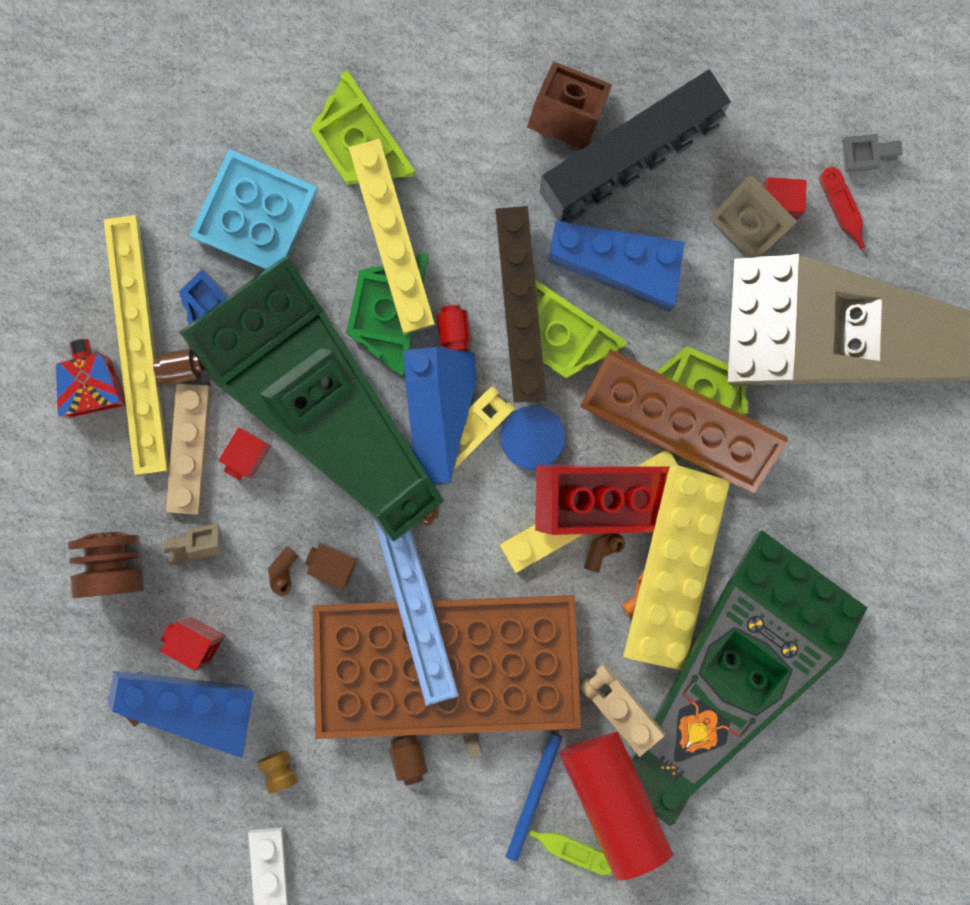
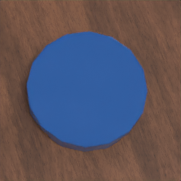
(532, 437)

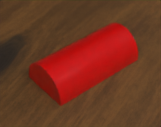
(616, 805)

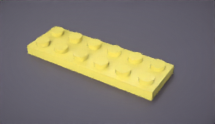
(676, 567)

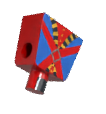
(87, 383)

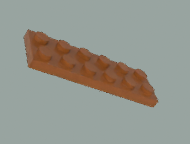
(683, 421)

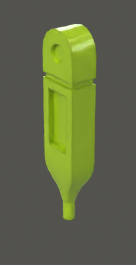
(574, 851)

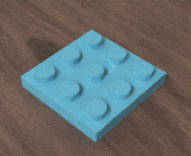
(253, 211)

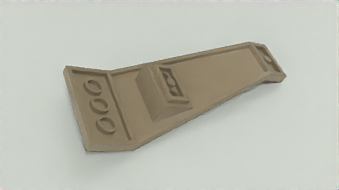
(799, 328)

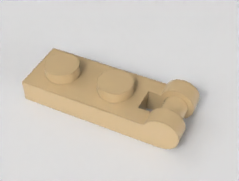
(623, 710)

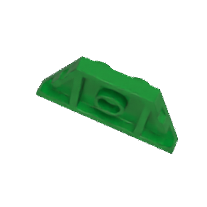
(375, 318)

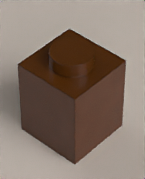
(331, 565)

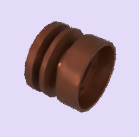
(105, 565)

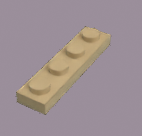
(188, 449)

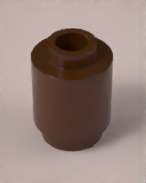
(177, 367)
(408, 759)

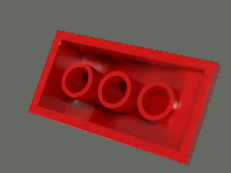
(598, 498)

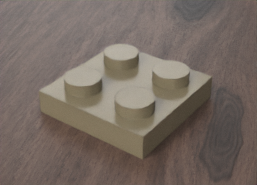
(752, 218)

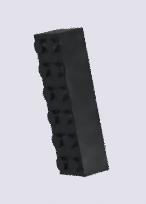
(635, 147)

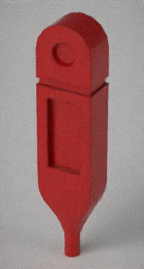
(842, 203)

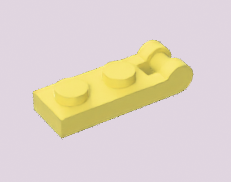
(479, 424)

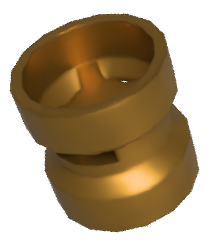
(279, 775)

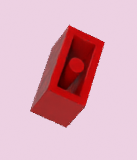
(191, 642)

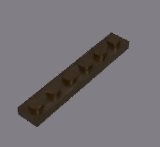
(520, 304)

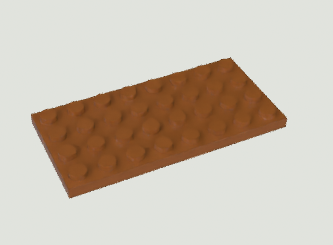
(507, 658)

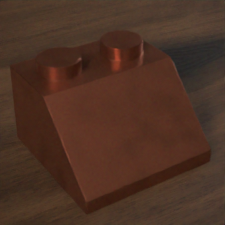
(569, 105)

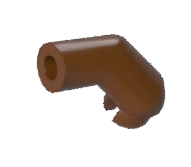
(279, 572)

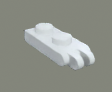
(268, 866)

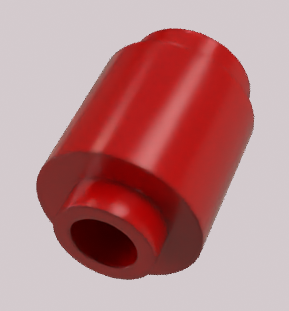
(454, 328)

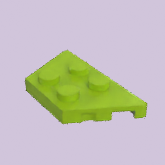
(352, 121)
(570, 336)
(706, 377)

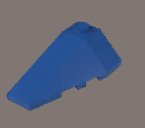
(438, 399)

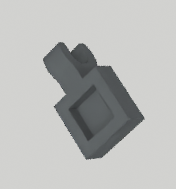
(865, 152)

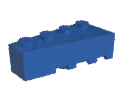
(622, 260)
(190, 708)

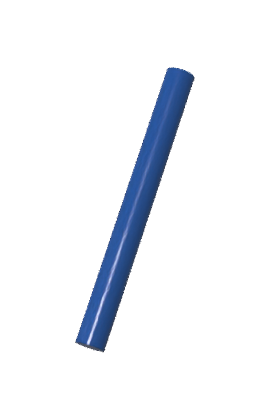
(534, 796)

